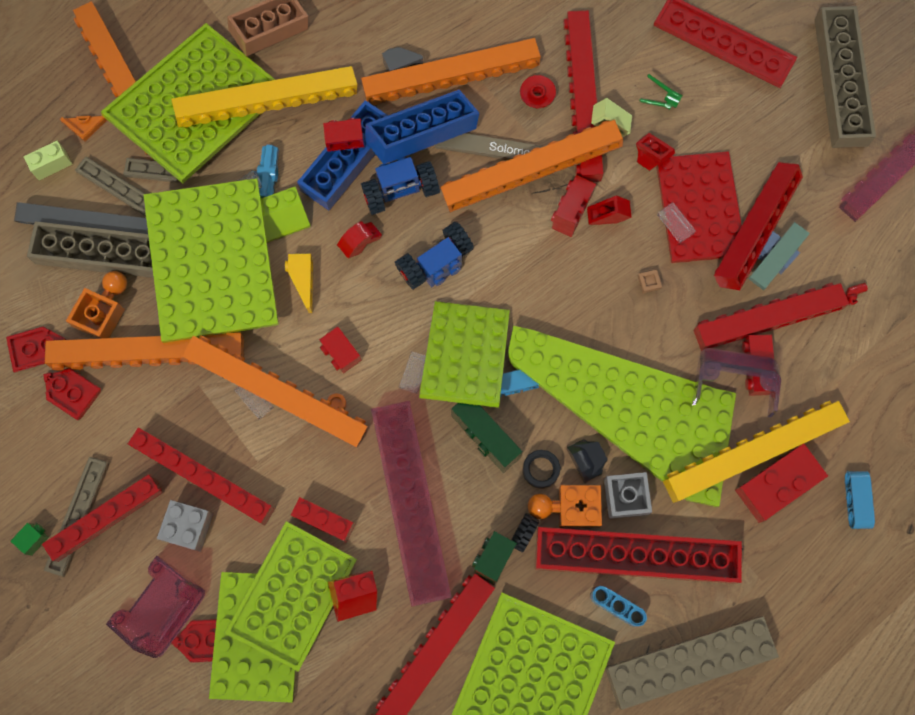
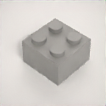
(627, 495)
(185, 525)

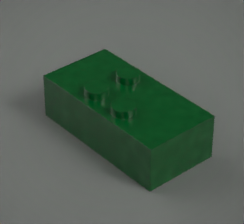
(487, 435)
(494, 557)

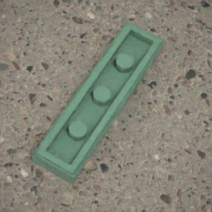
(779, 256)

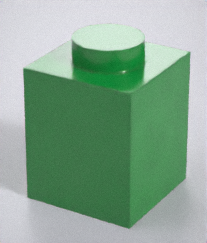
(30, 538)

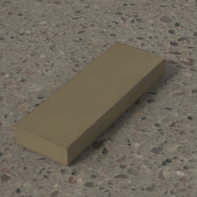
(147, 170)

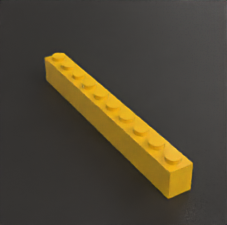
(264, 96)
(755, 451)

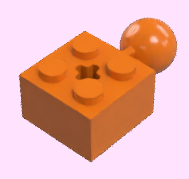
(106, 310)
(541, 506)

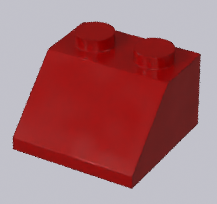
(353, 595)

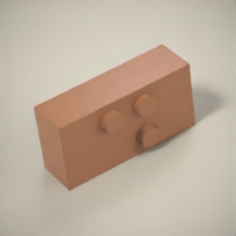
(267, 24)

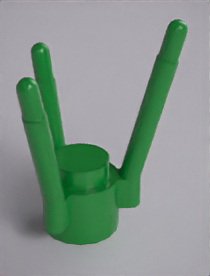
(672, 96)

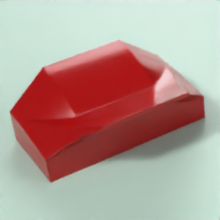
(652, 151)

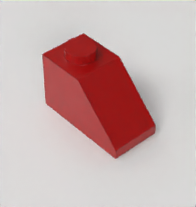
(609, 211)

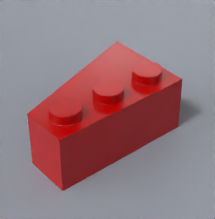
(572, 205)

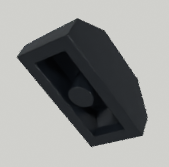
(588, 458)

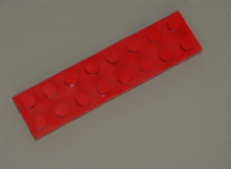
(725, 41)

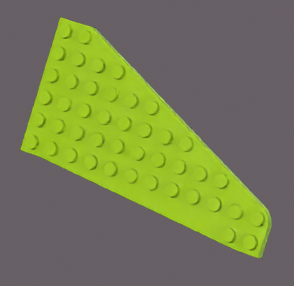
(631, 404)

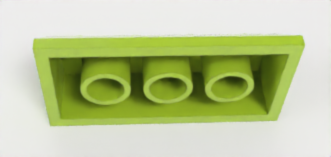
(283, 214)

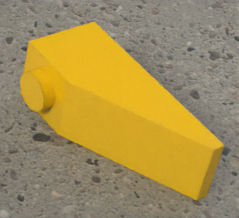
(301, 272)

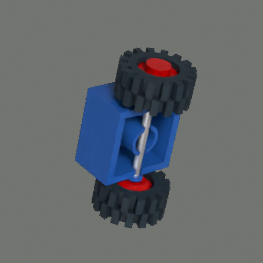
(397, 181)
(439, 261)

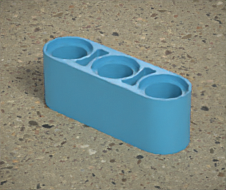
(515, 381)
(859, 500)
(628, 607)

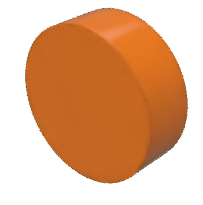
(337, 401)

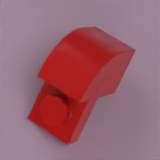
(357, 238)

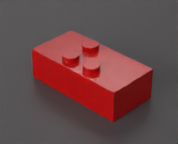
(781, 483)

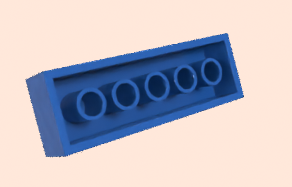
(421, 126)
(336, 170)

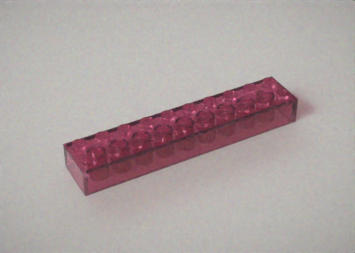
(411, 504)

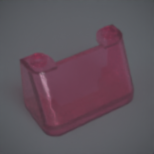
(158, 611)

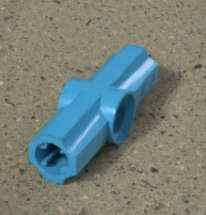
(268, 170)

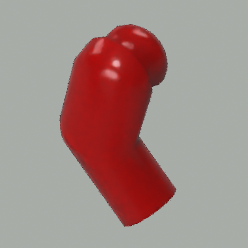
(853, 291)

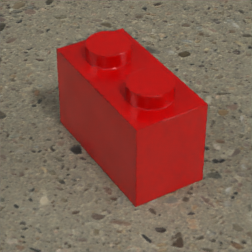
(343, 134)
(340, 350)

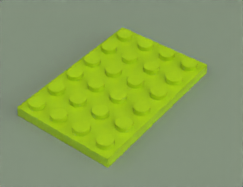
(465, 354)
(290, 596)
(237, 668)

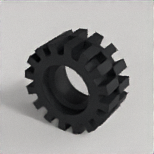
(525, 532)

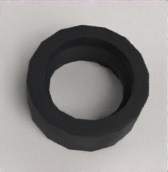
(541, 454)

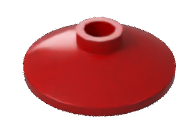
(541, 85)

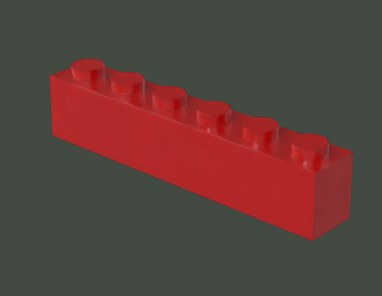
(102, 518)

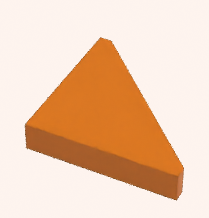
(84, 125)

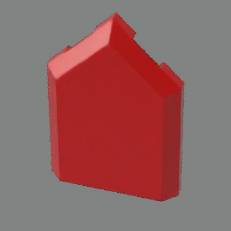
(28, 347)
(70, 392)
(197, 640)

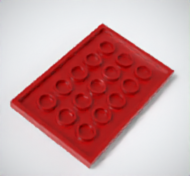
(707, 198)

